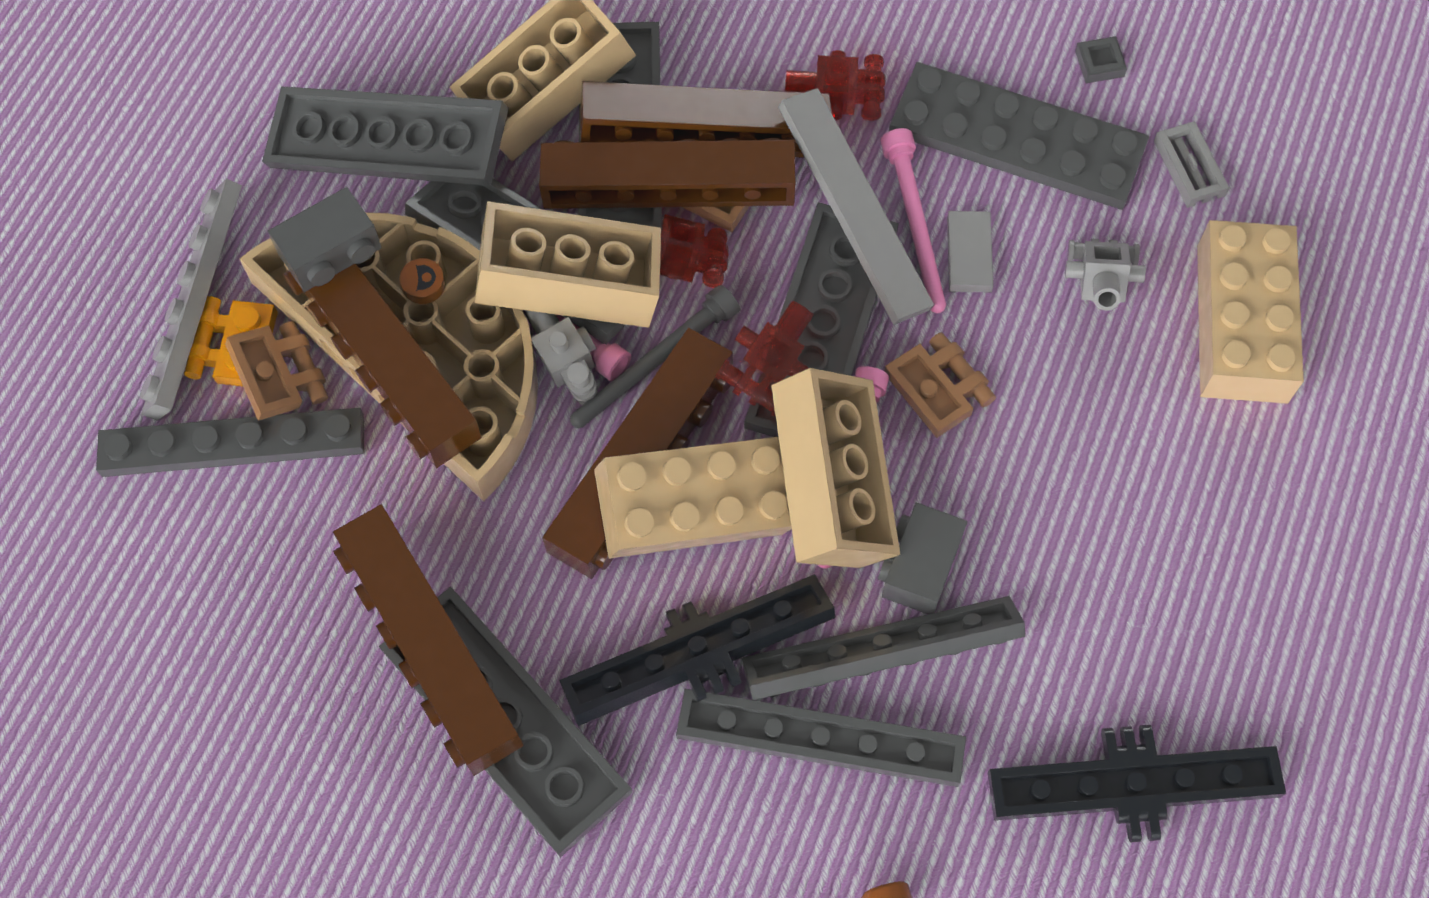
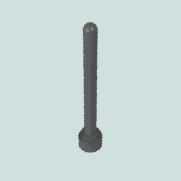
(718, 306)

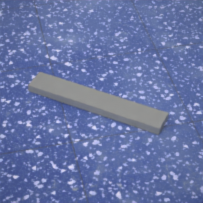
(856, 206)

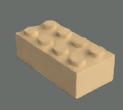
(543, 68)
(568, 265)
(1249, 312)
(834, 469)
(692, 497)

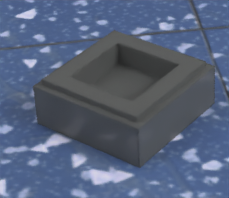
(1100, 59)

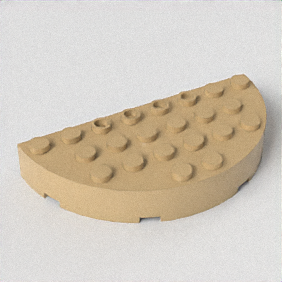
(474, 346)

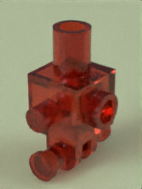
(844, 83)
(689, 251)
(770, 354)

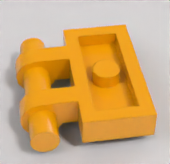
(241, 318)

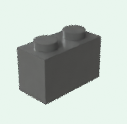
(325, 239)
(927, 552)

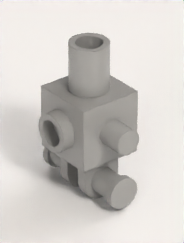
(1104, 270)
(565, 353)

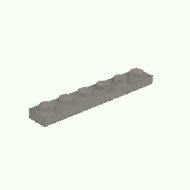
(185, 312)

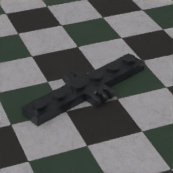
(697, 650)
(1135, 782)

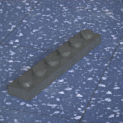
(230, 442)
(882, 647)
(822, 738)

